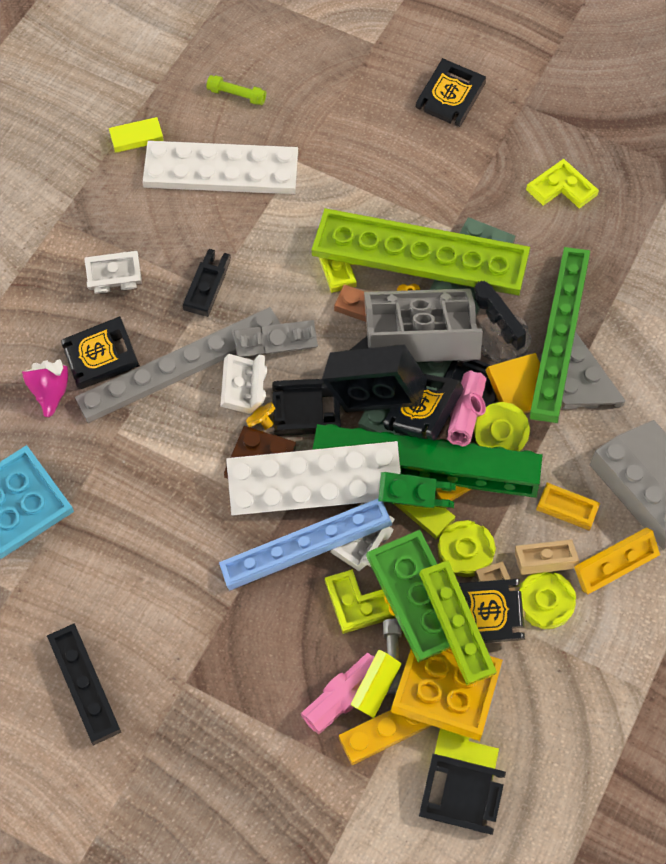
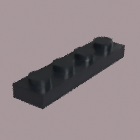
(84, 684)

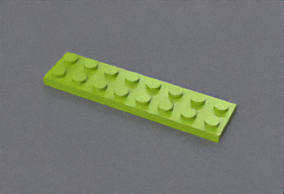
(420, 251)

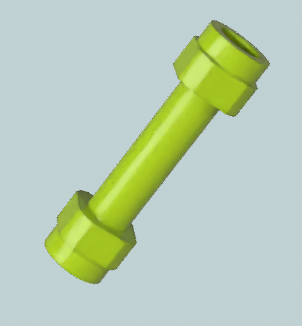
(216, 84)

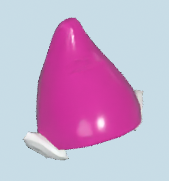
(47, 384)

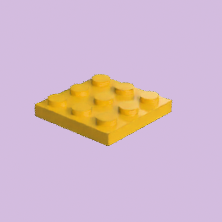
(439, 696)

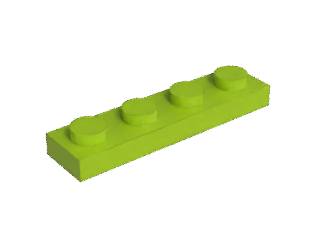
(457, 622)

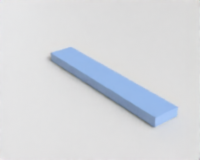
(304, 544)

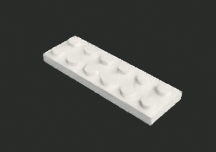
(220, 167)
(309, 478)

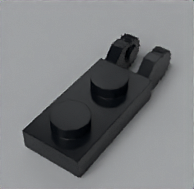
(206, 284)
(500, 313)

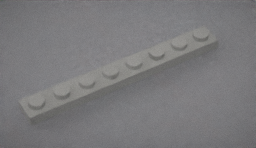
(167, 369)

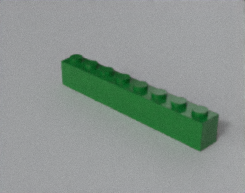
(465, 466)

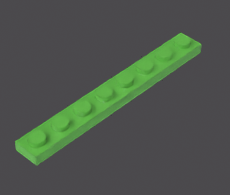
(560, 336)

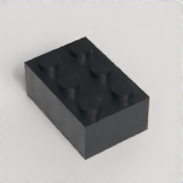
(374, 378)

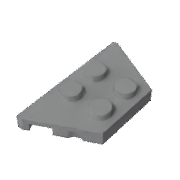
(587, 381)

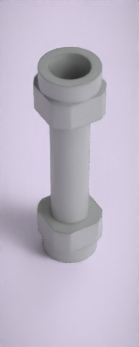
(392, 632)

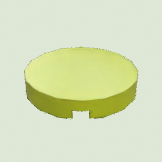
(502, 426)
(466, 547)
(547, 600)

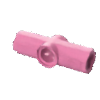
(467, 409)
(336, 696)

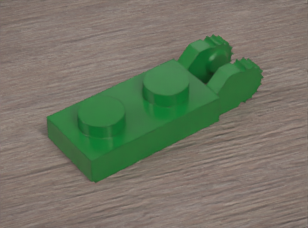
(413, 490)

